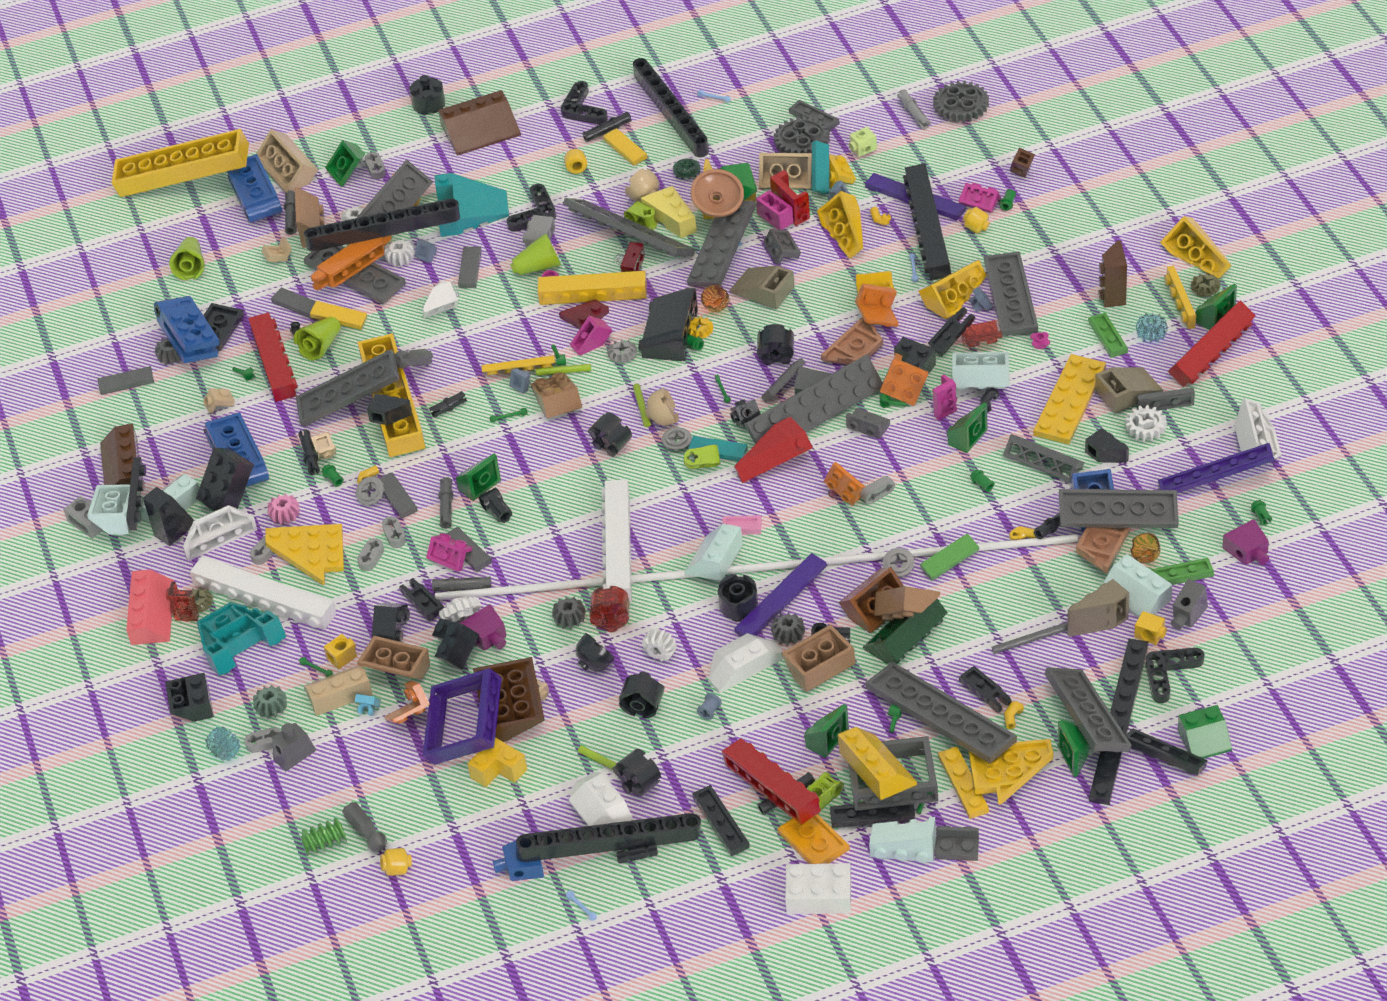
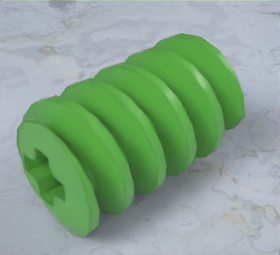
(323, 836)

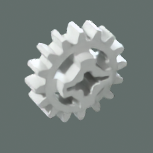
(1145, 423)
(460, 609)

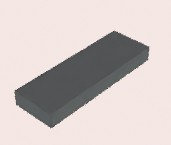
(803, 109)
(469, 267)
(293, 302)
(783, 379)
(125, 380)
(1167, 399)
(397, 496)
(477, 557)

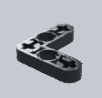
(573, 109)
(539, 210)
(1164, 665)

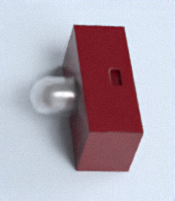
(632, 259)

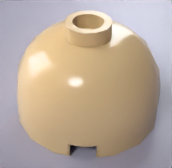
(642, 184)
(661, 408)

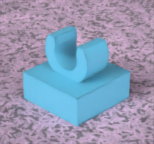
(367, 701)

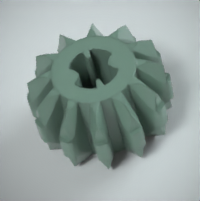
(270, 701)

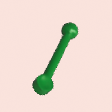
(727, 399)
(523, 411)
(303, 661)

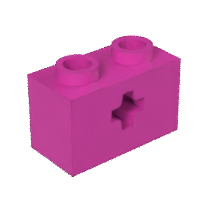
(774, 210)

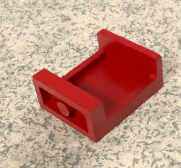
(800, 203)

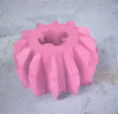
(283, 509)

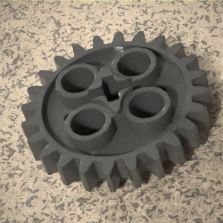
(961, 101)
(799, 134)

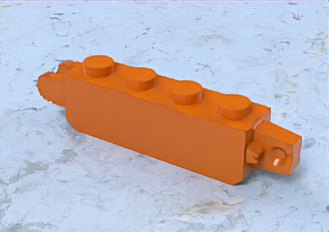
(348, 262)

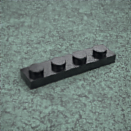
(135, 499)
(1166, 752)
(847, 816)
(720, 820)

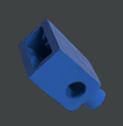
(517, 869)

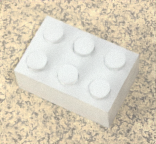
(818, 888)

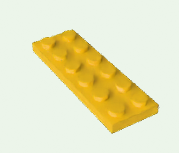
(1069, 399)

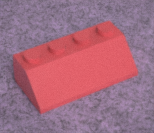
(148, 608)

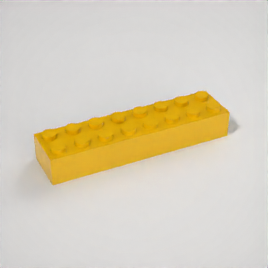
(180, 163)
(406, 434)

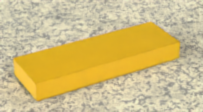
(625, 147)
(345, 316)

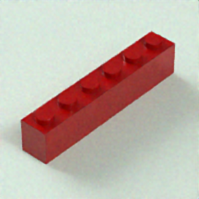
(1210, 345)
(272, 356)
(771, 781)

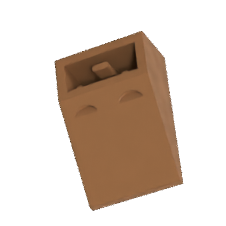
(556, 395)

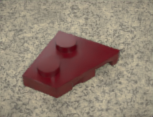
(577, 315)

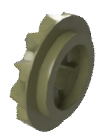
(1201, 288)
(205, 599)

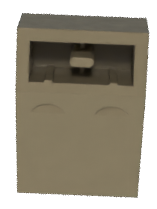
(765, 285)
(1122, 384)
(1099, 610)

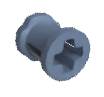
(708, 707)

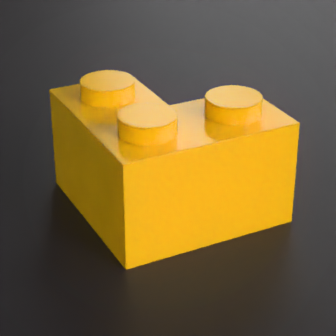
(498, 760)

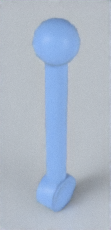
(700, 93)
(914, 278)
(571, 896)

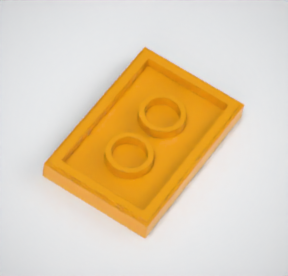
(814, 840)

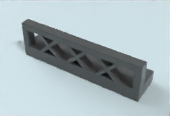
(1049, 453)

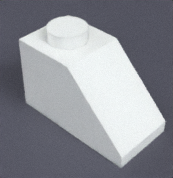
(440, 299)

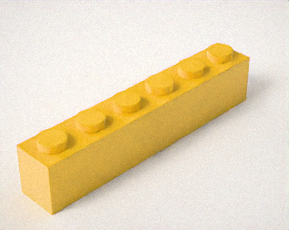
(591, 287)

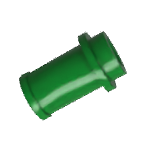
(1006, 202)
(695, 342)
(329, 471)
(978, 477)
(1259, 509)

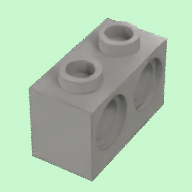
(77, 516)

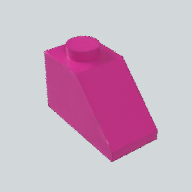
(591, 335)

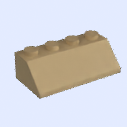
(285, 161)

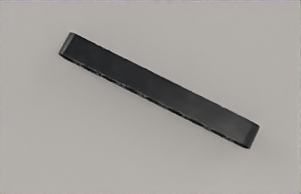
(670, 107)
(382, 224)
(607, 837)

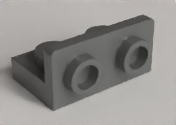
(780, 245)
(867, 423)
(957, 843)

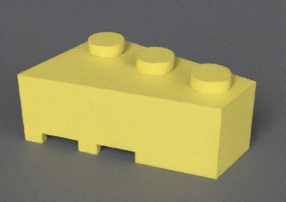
(671, 211)

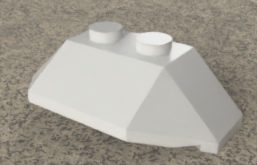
(1255, 428)
(217, 530)
(742, 660)
(598, 801)

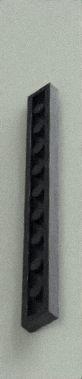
(1121, 710)

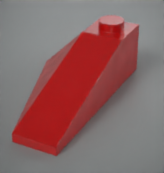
(777, 446)

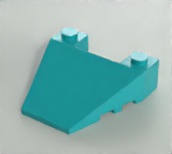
(476, 202)
(235, 630)

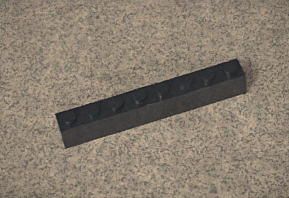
(927, 221)

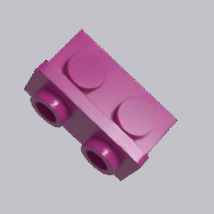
(977, 196)
(944, 398)
(448, 551)

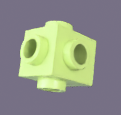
(863, 141)

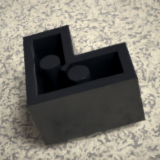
(916, 354)
(388, 620)
(456, 642)

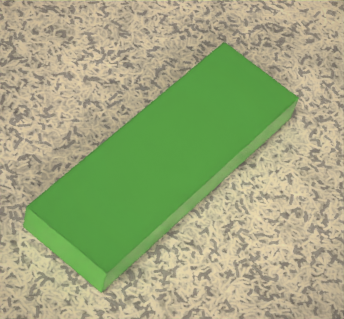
(1108, 335)
(949, 556)
(1181, 572)

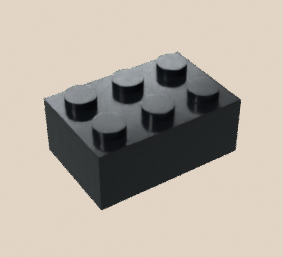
(224, 479)

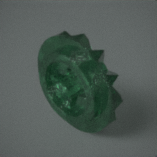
(687, 163)

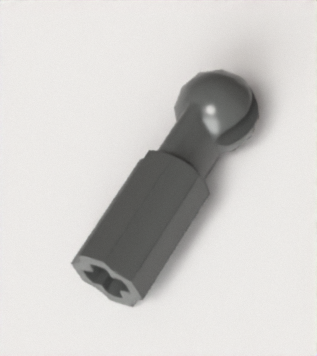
(413, 358)
(364, 826)

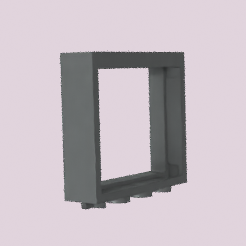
(913, 795)

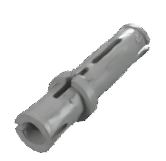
(911, 105)

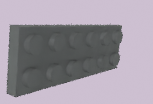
(400, 191)
(720, 247)
(371, 281)
(1011, 293)
(347, 388)
(1118, 508)
(1087, 710)

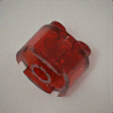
(609, 608)

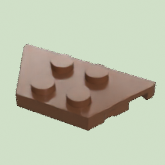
(853, 344)
(1101, 545)

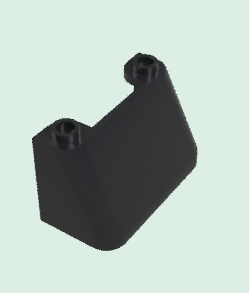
(669, 325)

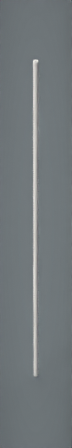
(743, 568)

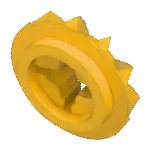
(705, 329)

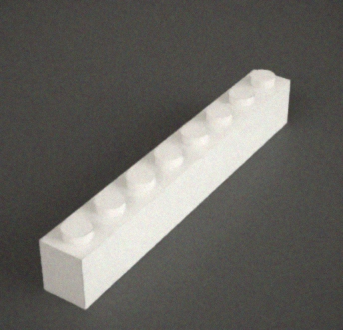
(616, 535)
(263, 593)

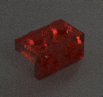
(981, 332)
(182, 604)

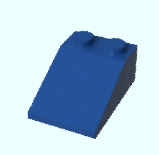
(1092, 480)

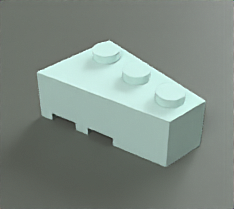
(904, 841)

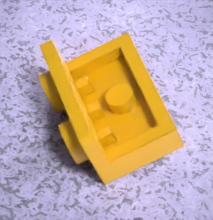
(839, 170)
(876, 278)

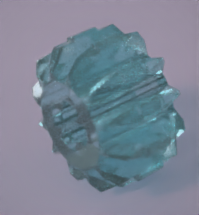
(1151, 327)
(223, 743)

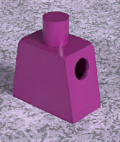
(1247, 543)
(489, 626)

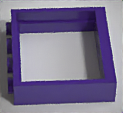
(490, 686)

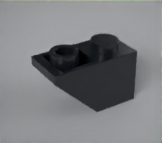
(388, 409)
(1106, 448)

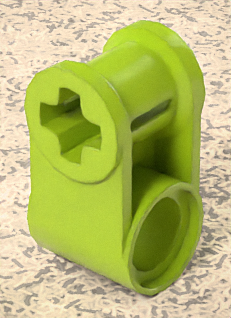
(641, 214)
(704, 457)
(826, 789)

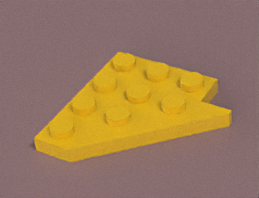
(309, 548)
(1011, 768)

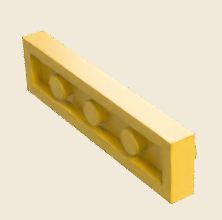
(1181, 299)
(527, 364)
(962, 782)

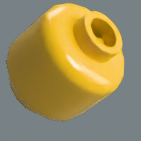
(575, 161)
(976, 220)
(395, 861)

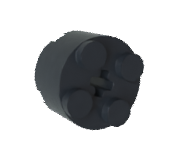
(427, 95)
(775, 344)
(609, 434)
(737, 596)
(641, 695)
(637, 773)

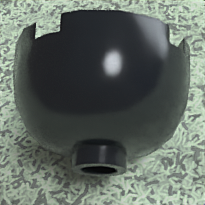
(592, 654)

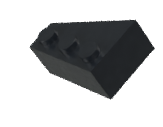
(166, 516)

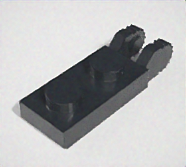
(951, 331)
(422, 599)
(984, 688)

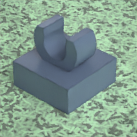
(838, 186)
(425, 250)
(980, 300)
(520, 380)

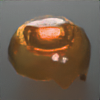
(715, 298)
(1145, 548)

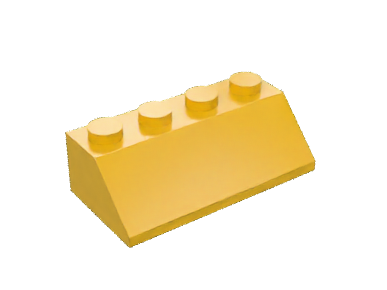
(874, 763)

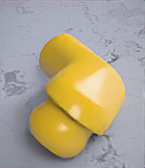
(880, 219)
(372, 471)
(1021, 532)
(1012, 709)

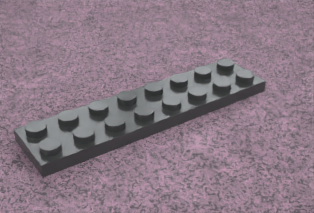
(630, 227)
(821, 399)
(941, 712)

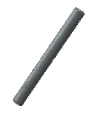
(1029, 638)

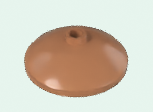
(719, 185)

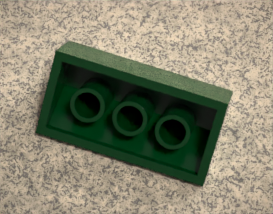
(903, 634)

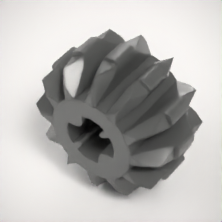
(166, 353)
(568, 612)
(787, 628)

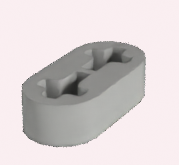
(377, 164)
(877, 489)
(390, 533)
(260, 553)
(367, 553)
(263, 740)

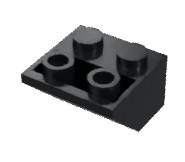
(190, 697)

